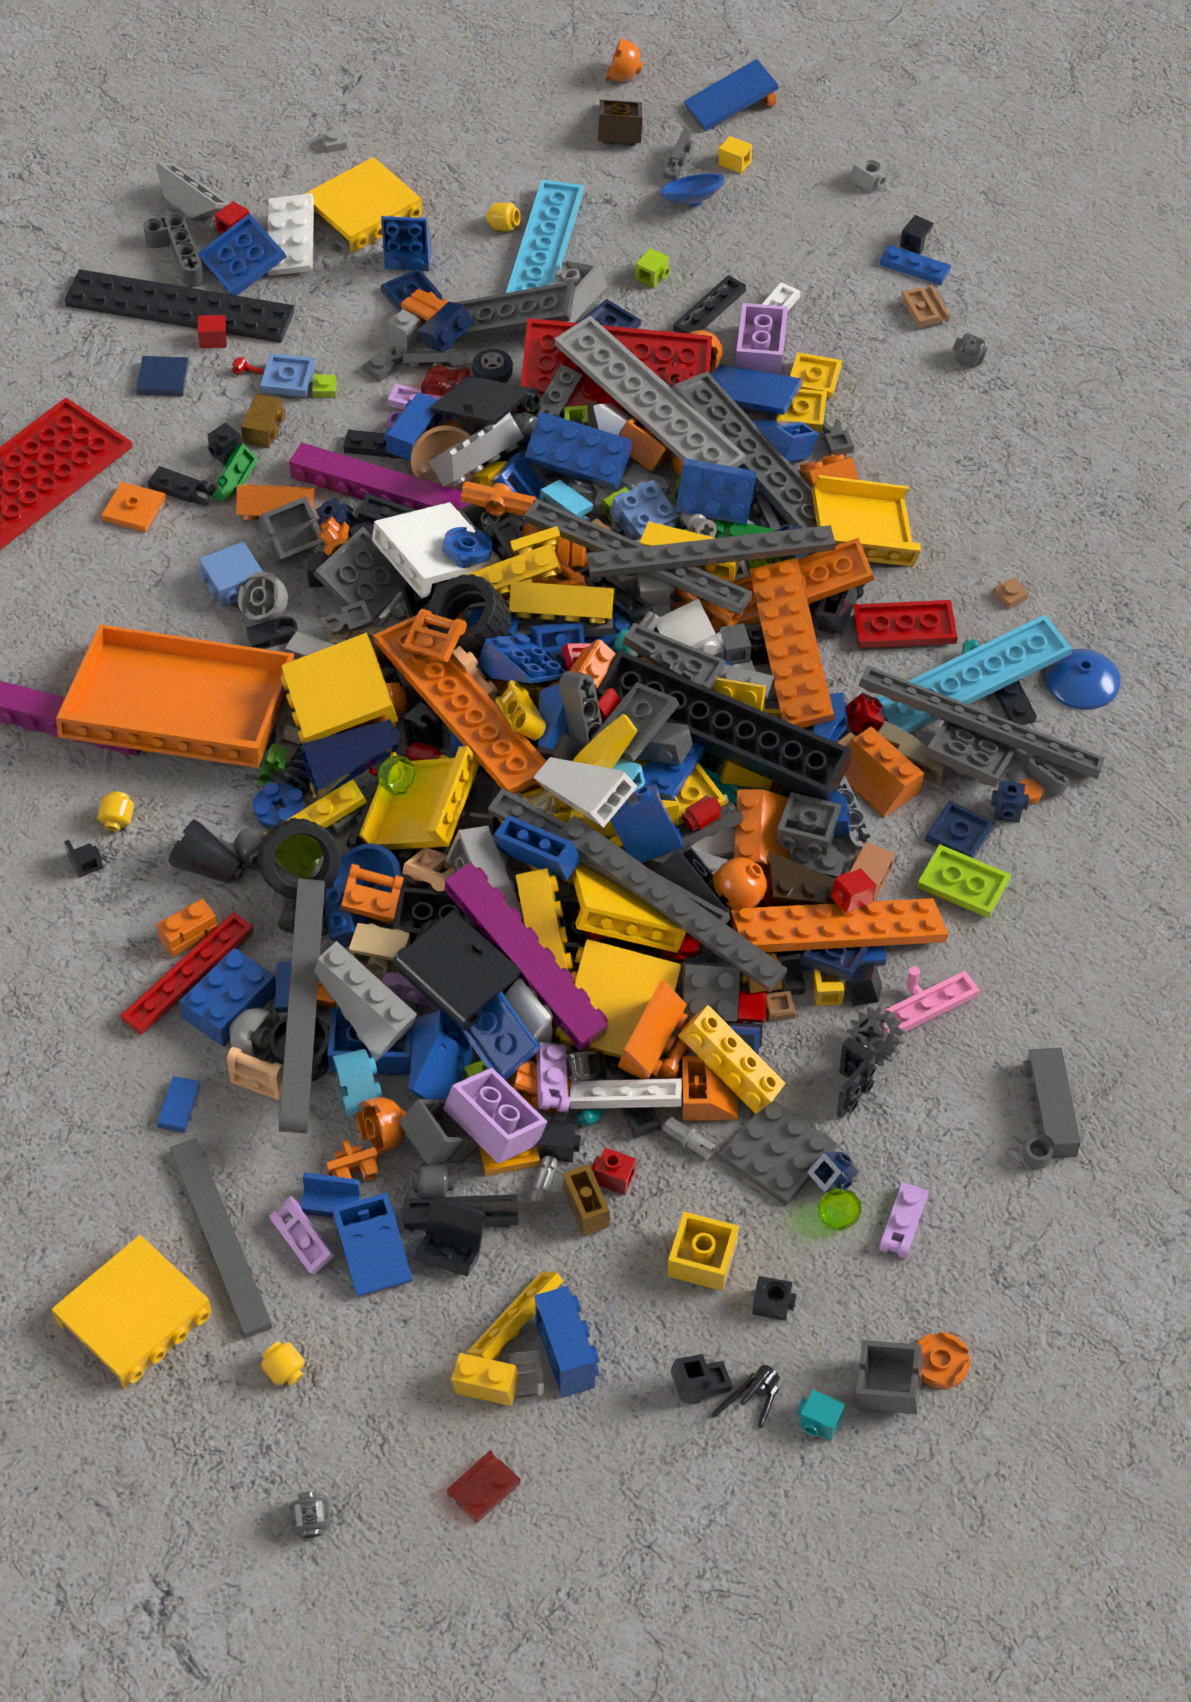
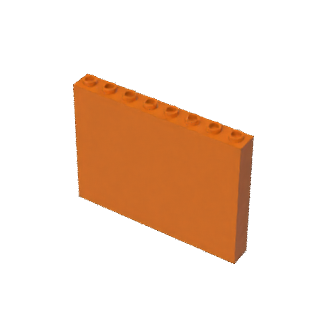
(175, 696)

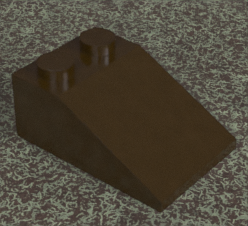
(620, 122)

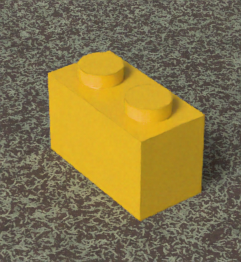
(485, 1379)

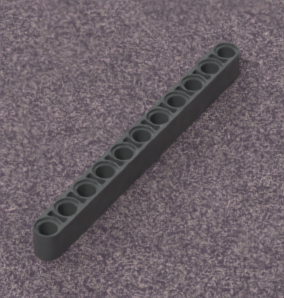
(301, 1007)

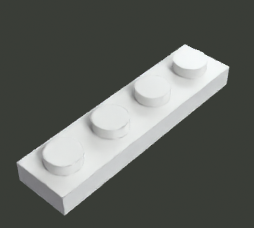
(626, 1093)

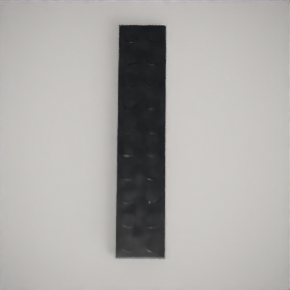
(178, 304)

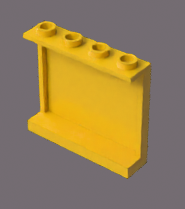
(359, 199)
(870, 512)
(336, 689)
(429, 808)
(621, 914)
(621, 987)
(133, 1310)

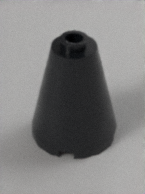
(205, 855)

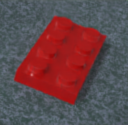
(905, 624)

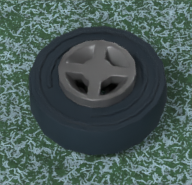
(493, 365)

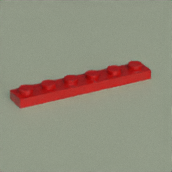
(186, 973)

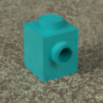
(820, 1415)

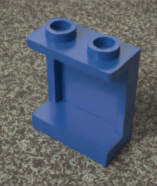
(646, 826)

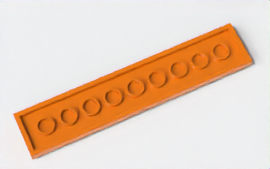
(465, 710)

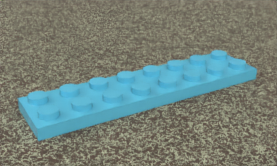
(546, 235)
(984, 670)

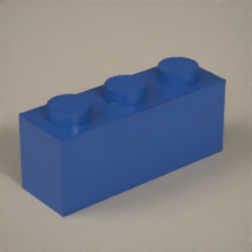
(411, 425)
(537, 847)

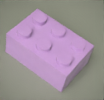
(761, 337)
(495, 1115)

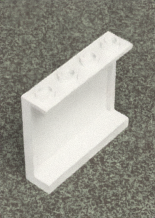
(415, 545)

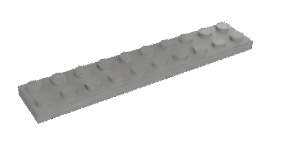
(646, 395)

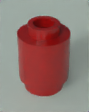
(421, 751)
(701, 813)

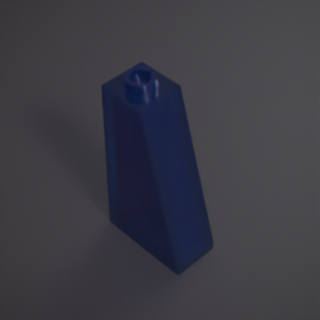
(346, 755)

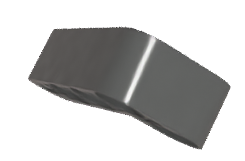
(173, 232)
(580, 706)

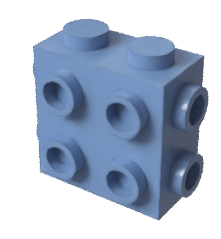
(640, 506)
(227, 572)

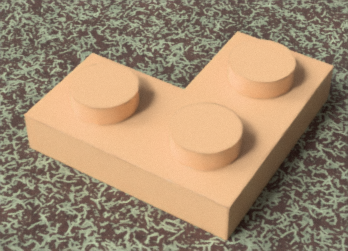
(469, 663)

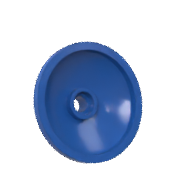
(692, 188)
(1083, 680)
(370, 858)

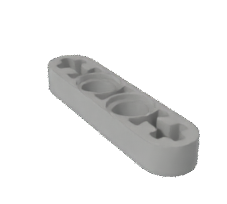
(855, 811)

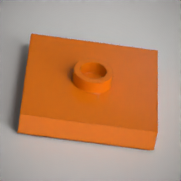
(133, 507)

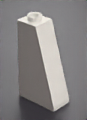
(586, 787)

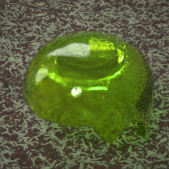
(396, 775)
(839, 1209)

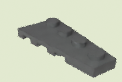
(674, 655)

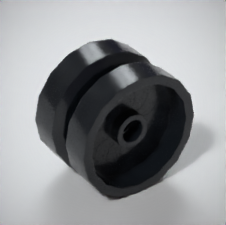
(320, 1049)

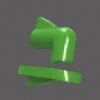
(275, 760)

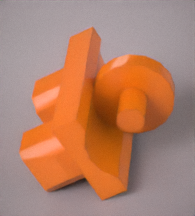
(333, 535)
(352, 1160)

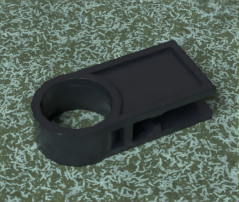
(266, 634)

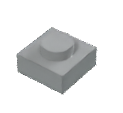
(333, 140)

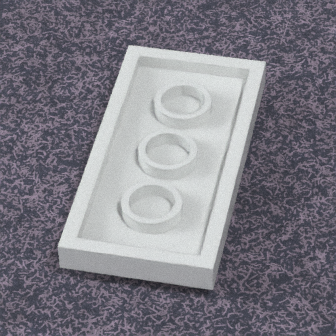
(292, 229)

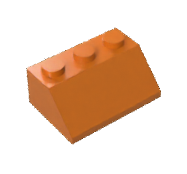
(259, 499)
(881, 773)
(758, 830)
(654, 1033)

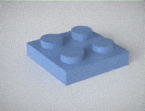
(287, 375)

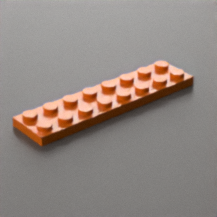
(822, 576)
(791, 644)
(830, 927)

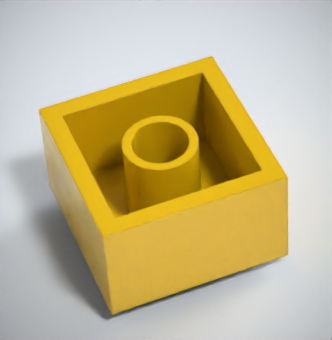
(703, 1251)

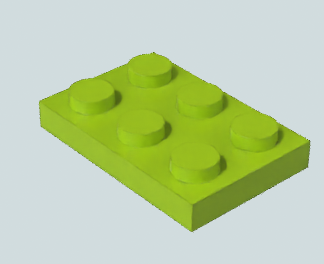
(964, 881)

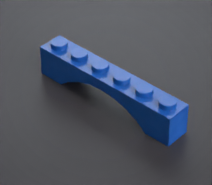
(833, 730)

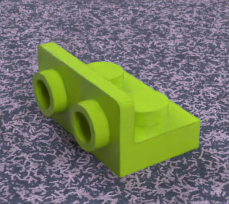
(299, 855)

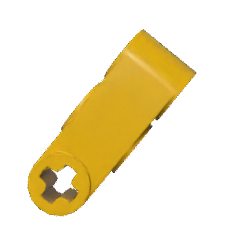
(521, 711)

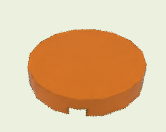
(944, 1360)

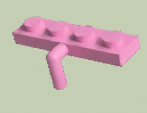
(934, 1000)

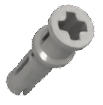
(697, 524)

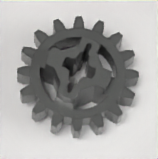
(875, 1024)

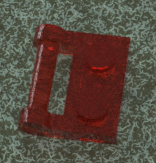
(439, 377)

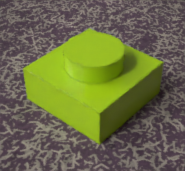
(324, 386)

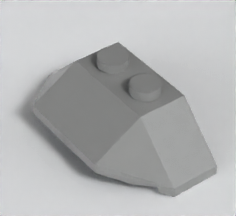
(188, 193)

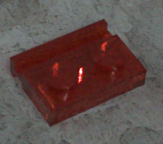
(483, 1486)

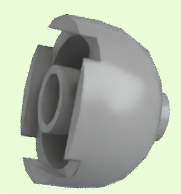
(263, 597)
(252, 1032)

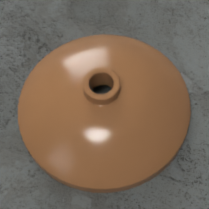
(433, 444)

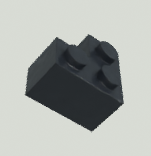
(834, 611)

